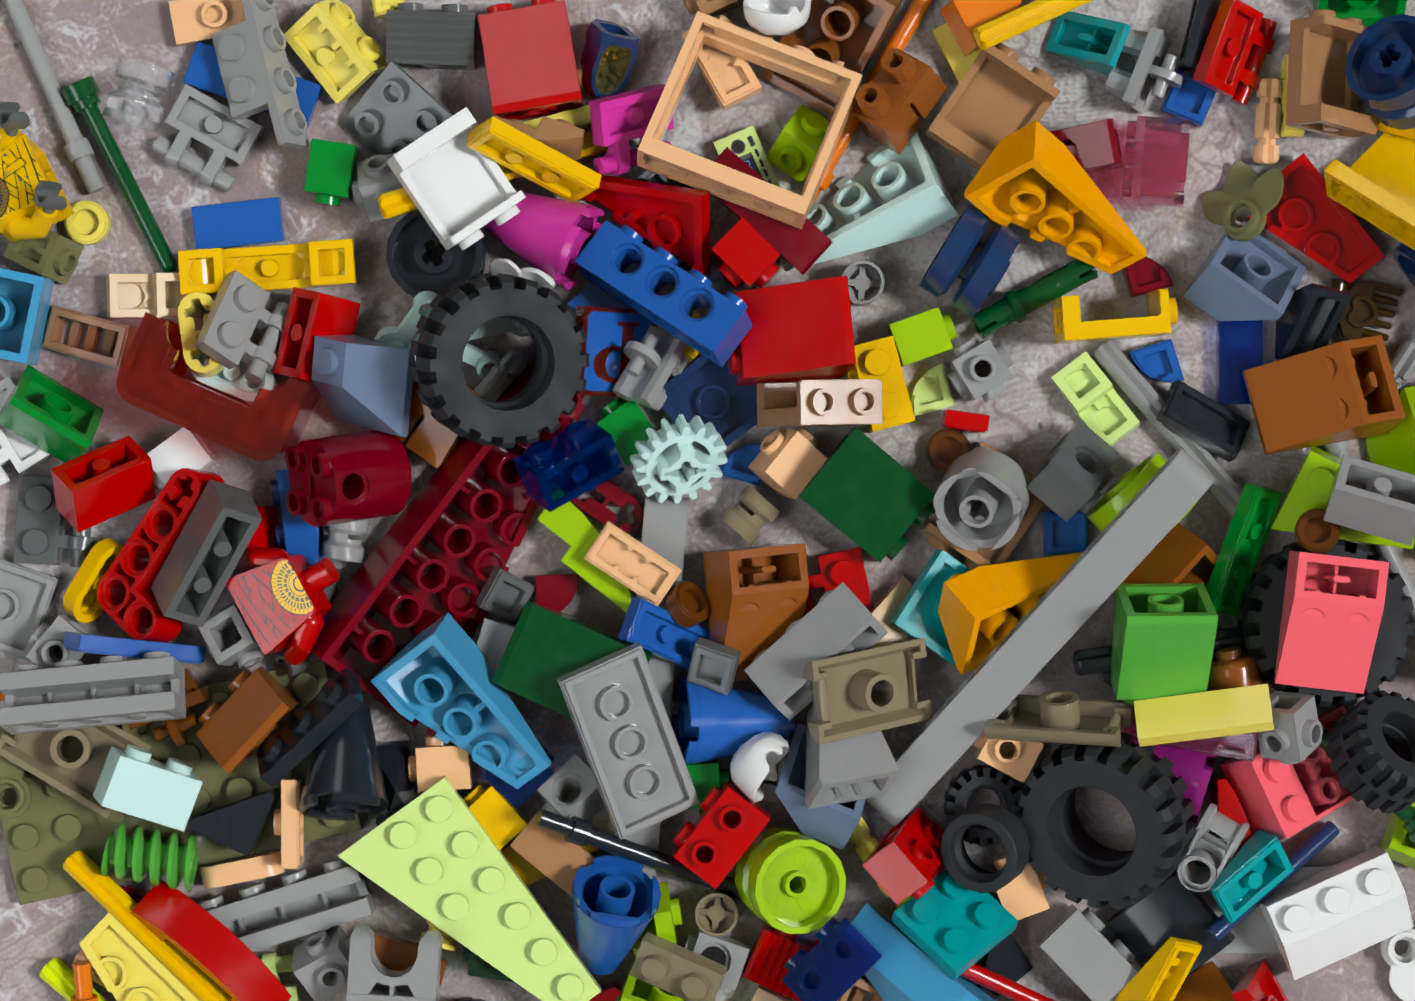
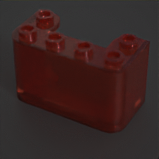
(157, 382)

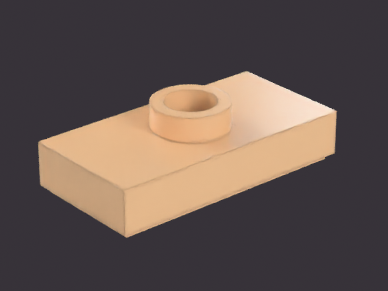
(201, 18)
(726, 75)
(633, 564)
(290, 823)

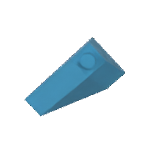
(450, 690)
(905, 970)

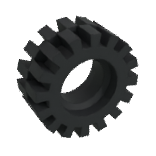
(970, 781)

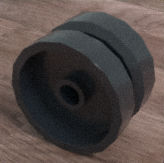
(410, 261)

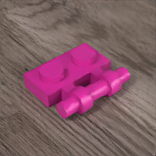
(621, 119)

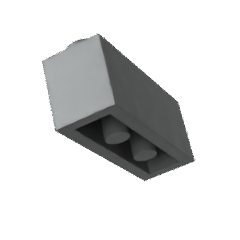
(206, 553)

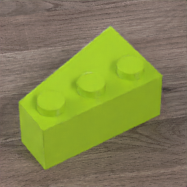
(1312, 490)

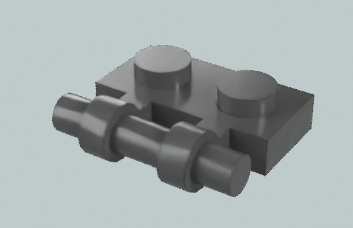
(41, 526)

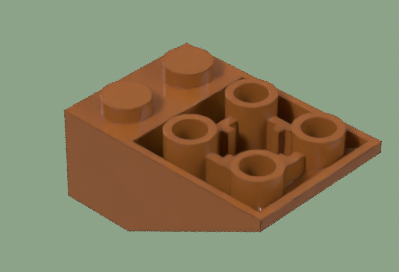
(1325, 396)
(755, 596)

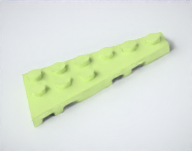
(459, 880)

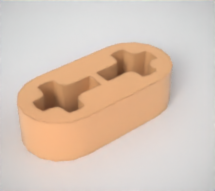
(241, 869)

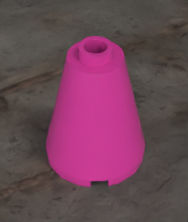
(549, 234)

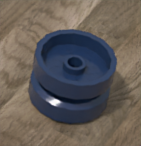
(1383, 70)
(974, 263)

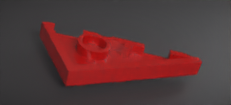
(663, 214)

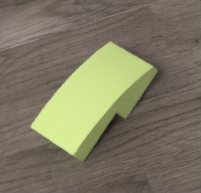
(1095, 399)

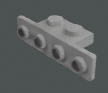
(259, 73)

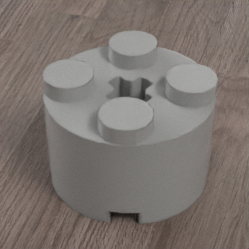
(981, 500)

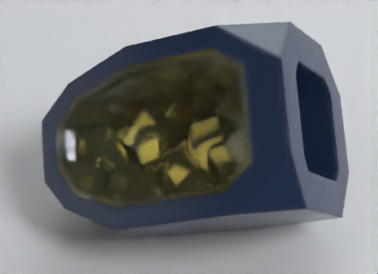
(607, 58)

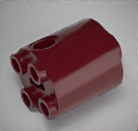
(347, 478)

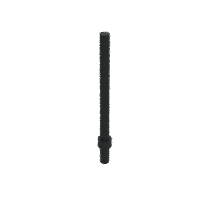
(581, 833)

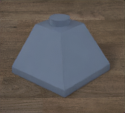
(1245, 280)
(365, 381)
(827, 824)

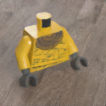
(29, 187)

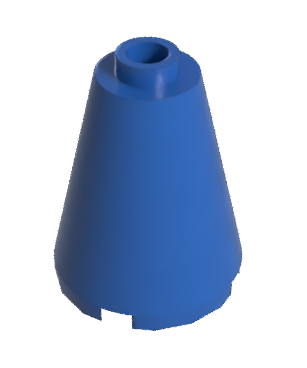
(718, 724)
(611, 910)

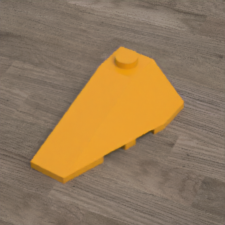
(1045, 190)
(990, 601)

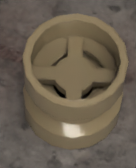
(740, 519)
(716, 920)

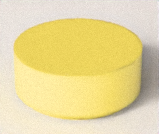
(88, 223)

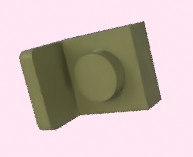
(49, 256)

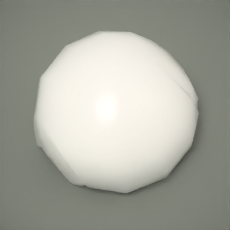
(776, 16)
(756, 762)

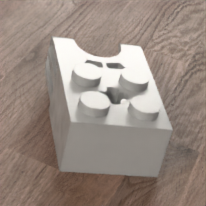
(374, 982)

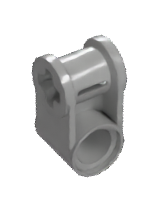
(1214, 844)

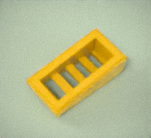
(1163, 973)

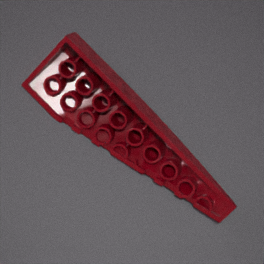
(434, 556)

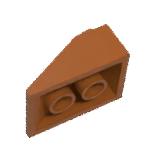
(839, 32)

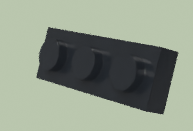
(309, 727)

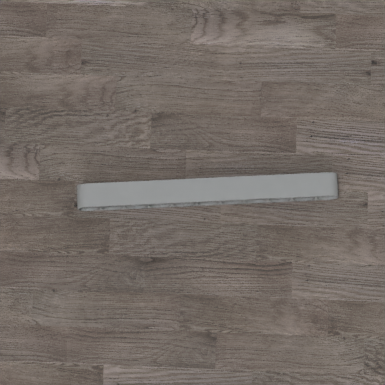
(1043, 631)

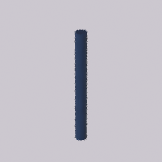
(1297, 858)

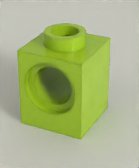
(922, 336)

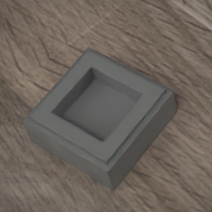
(505, 595)
(713, 666)

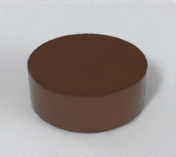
(946, 447)
(1314, 533)
(687, 604)

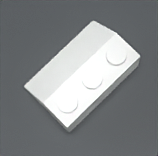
(1337, 912)

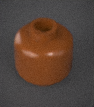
(1233, 670)

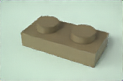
(677, 969)

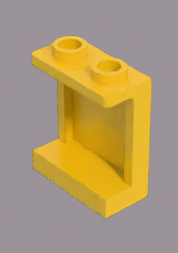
(1070, 329)

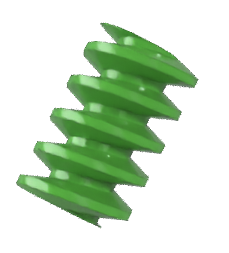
(151, 856)

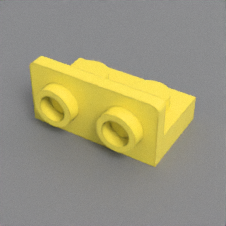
(335, 48)

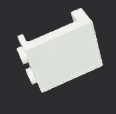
(455, 184)

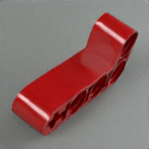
(127, 584)

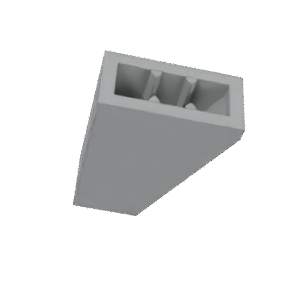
(847, 768)

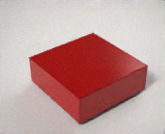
(965, 421)

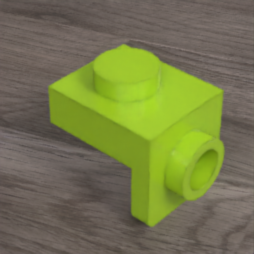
(799, 143)
(664, 919)

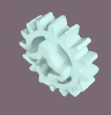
(678, 459)

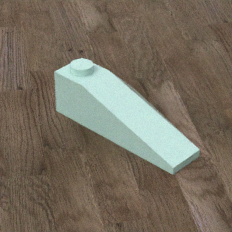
(884, 202)

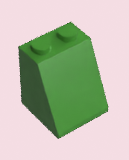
(1161, 640)

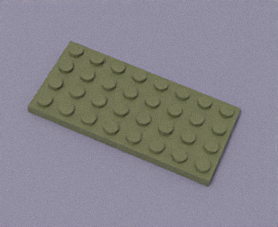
(60, 825)

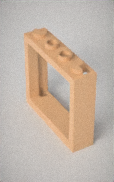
(723, 181)

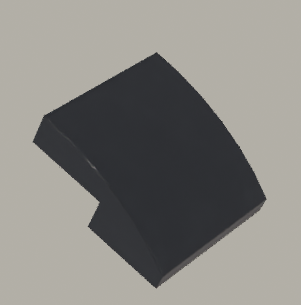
(1165, 914)

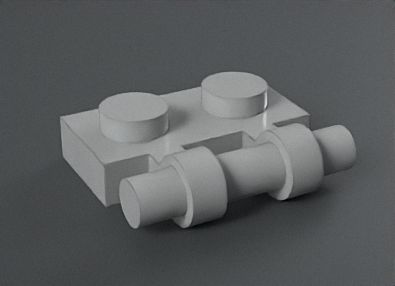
(212, 125)
(232, 322)

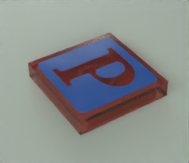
(607, 335)

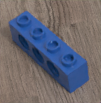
(712, 336)

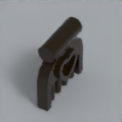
(1362, 309)

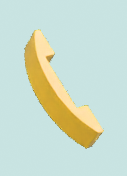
(270, 266)

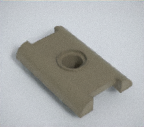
(845, 685)
(1063, 719)
(42, 757)

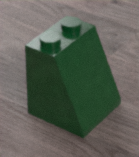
(868, 496)
(547, 647)

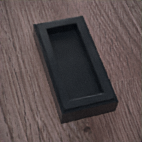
(1203, 420)

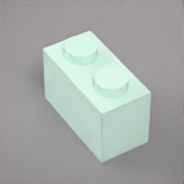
(148, 787)

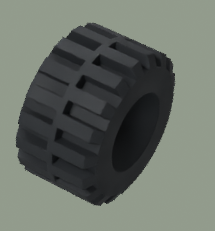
(1376, 751)

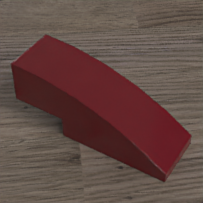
(795, 245)

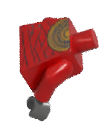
(283, 601)

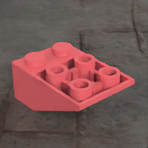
(1330, 621)
(1287, 796)

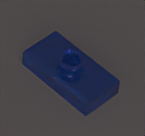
(1237, 349)

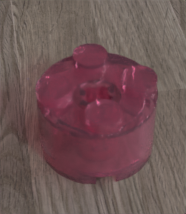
(1158, 161)

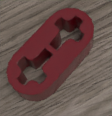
(618, 496)

